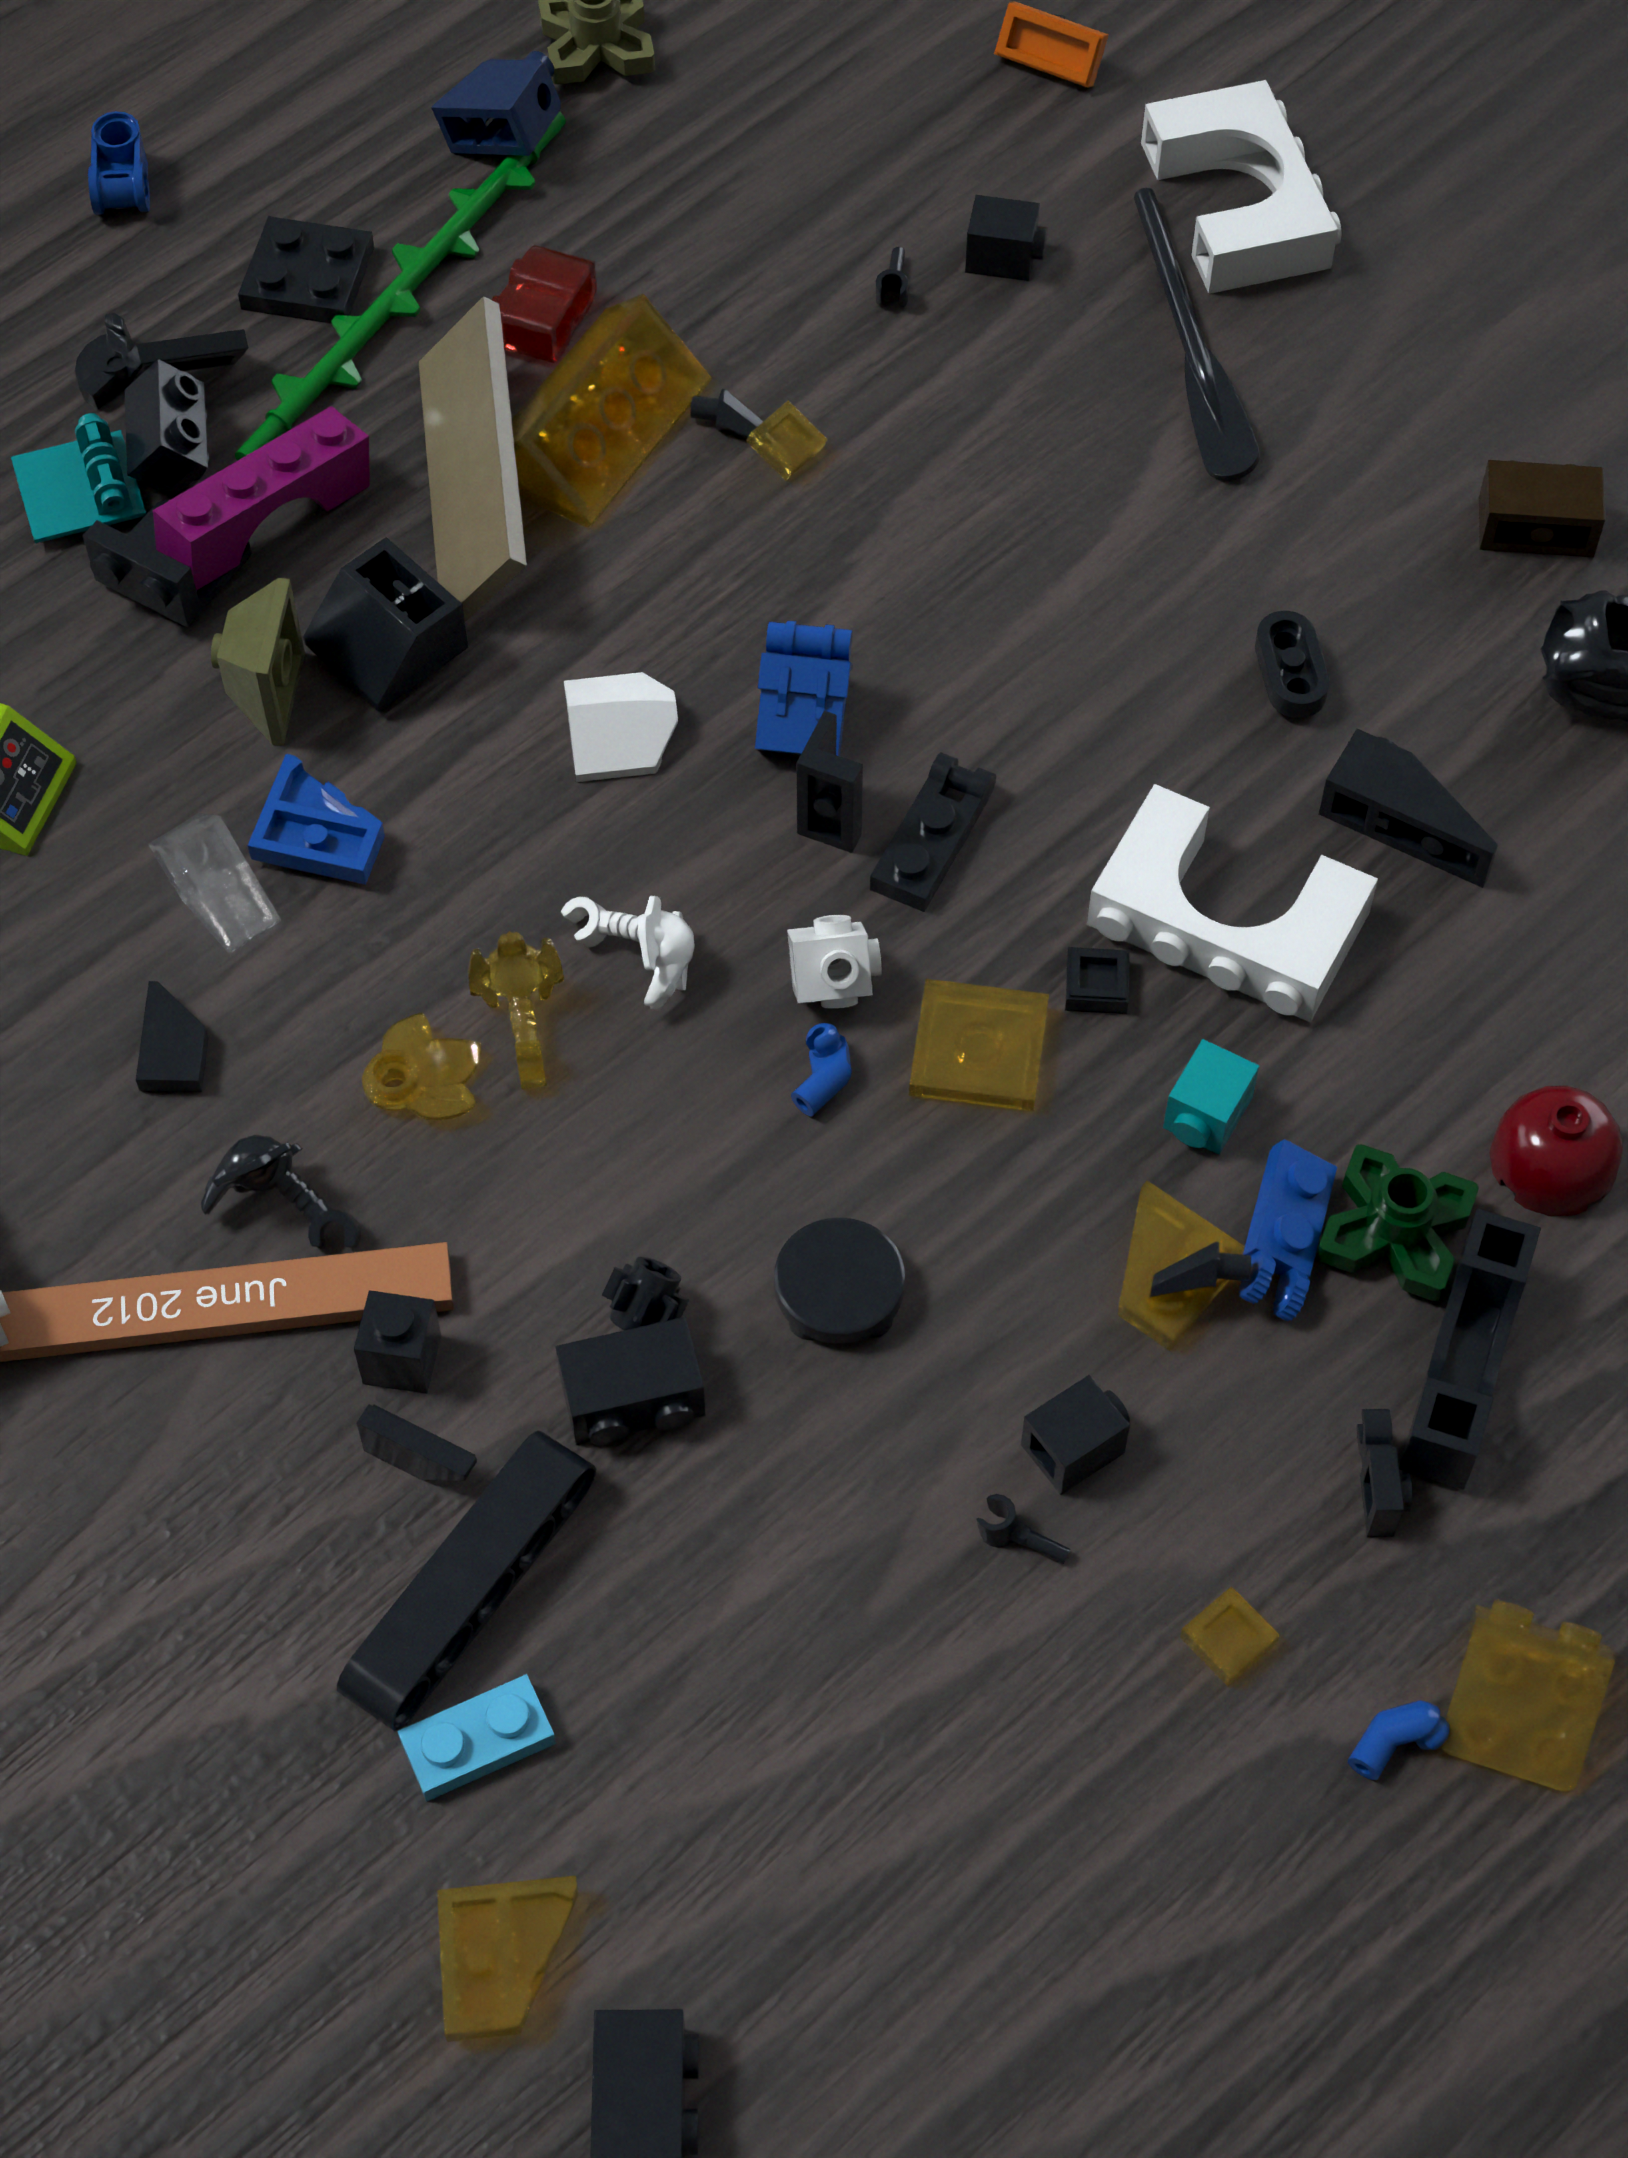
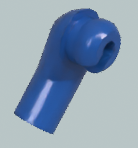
(829, 1068)
(1395, 1727)

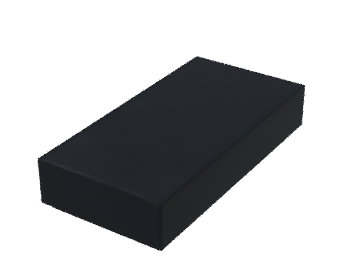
(189, 352)

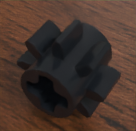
(644, 1294)

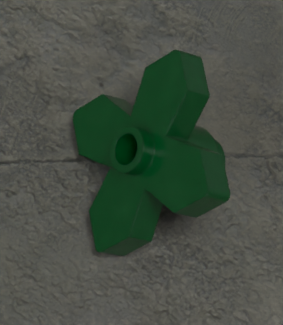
(1400, 1218)

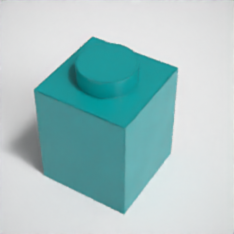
(1210, 1097)

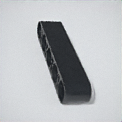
(466, 1580)

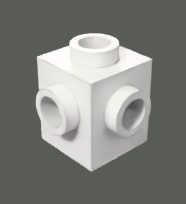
(817, 946)

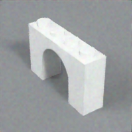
(1247, 133)
(1278, 962)

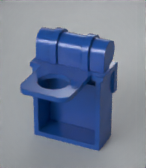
(800, 679)

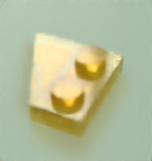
(1162, 1236)
(498, 1951)

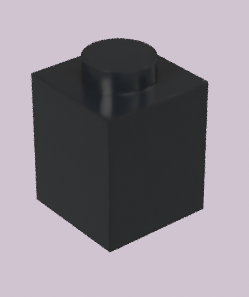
(1004, 238)
(397, 1341)
(1076, 1433)

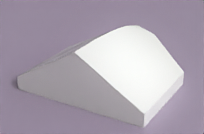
(619, 725)

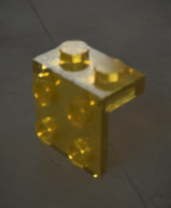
(1528, 1695)

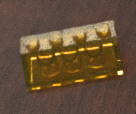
(604, 411)

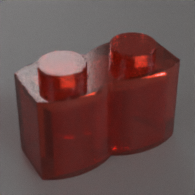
(545, 302)

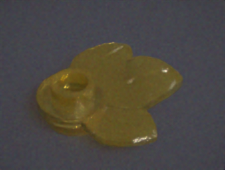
(430, 1068)

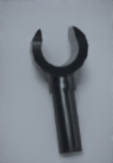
(893, 278)
(1014, 1531)

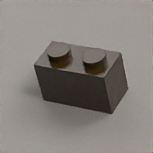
(1541, 508)

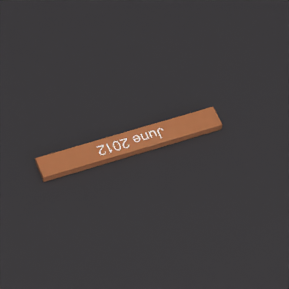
(218, 1301)

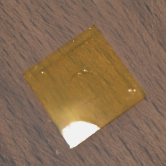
(979, 1045)

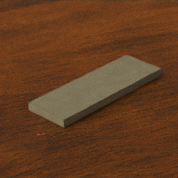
(472, 459)

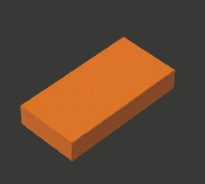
(1051, 44)

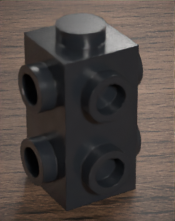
(166, 429)

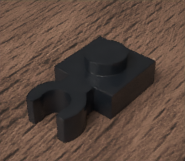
(1383, 1487)

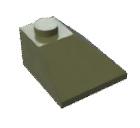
(262, 658)

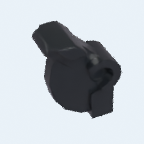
(102, 363)

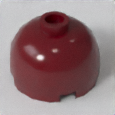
(1557, 1150)

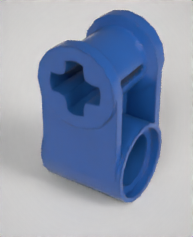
(118, 164)

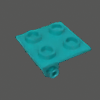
(78, 482)

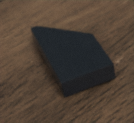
(170, 1046)
(412, 1447)

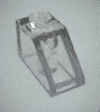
(215, 880)

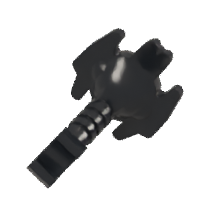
(264, 1164)

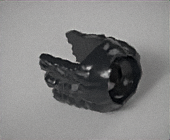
(1589, 655)

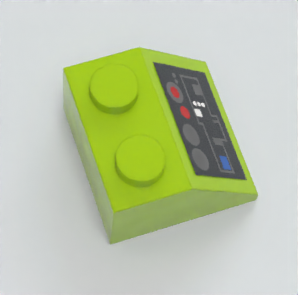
(30, 779)

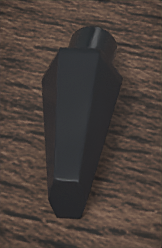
(728, 413)
(1200, 1271)

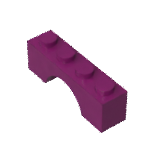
(216, 518)

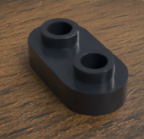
(1294, 669)

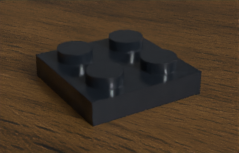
(306, 270)

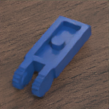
(1287, 1226)

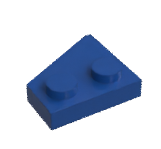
(315, 828)

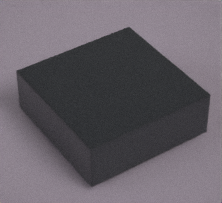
(1097, 980)

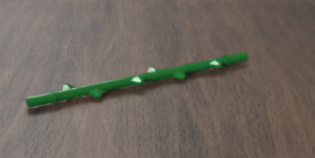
(397, 299)

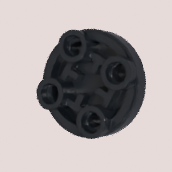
(839, 1281)

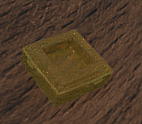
(786, 440)
(1229, 1636)

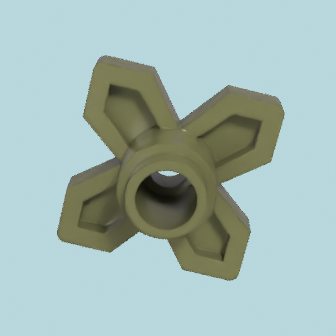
(595, 33)

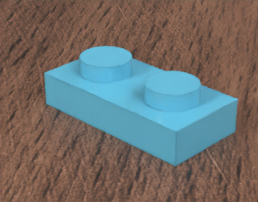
(476, 1737)

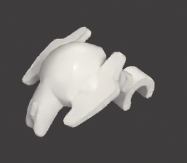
(663, 939)

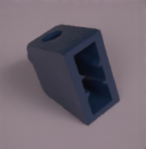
(500, 107)

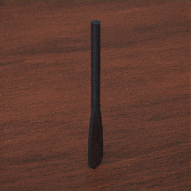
(1214, 406)

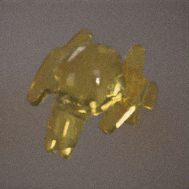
(515, 973)

